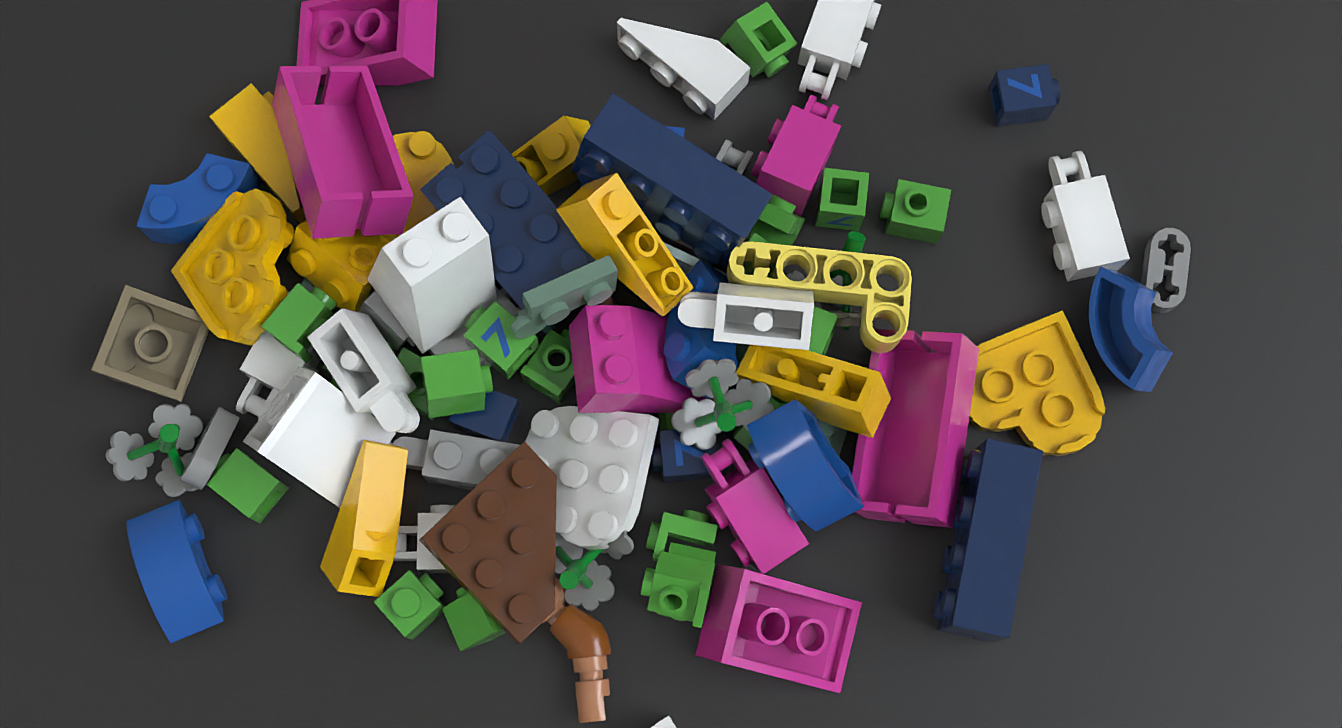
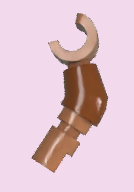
(587, 646)

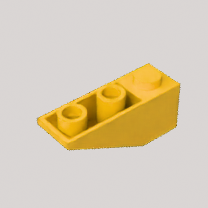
(552, 153)
(612, 224)
(367, 522)

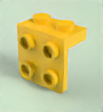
(338, 263)

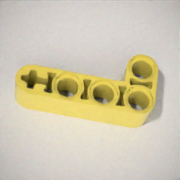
(818, 264)

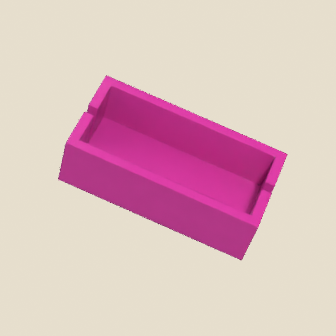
(341, 152)
(919, 446)

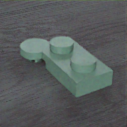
(556, 298)

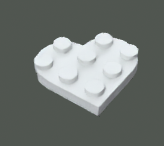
(598, 469)

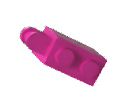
(798, 152)
(751, 511)

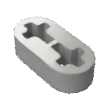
(1175, 271)
(209, 448)

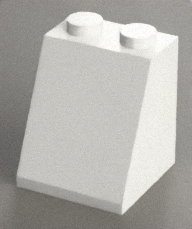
(436, 274)
(315, 433)

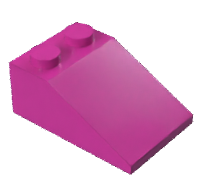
(385, 35)
(623, 362)
(778, 628)

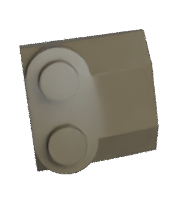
(151, 344)

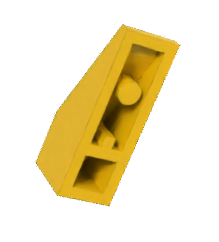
(254, 132)
(828, 387)

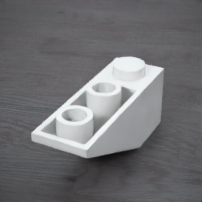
(691, 63)

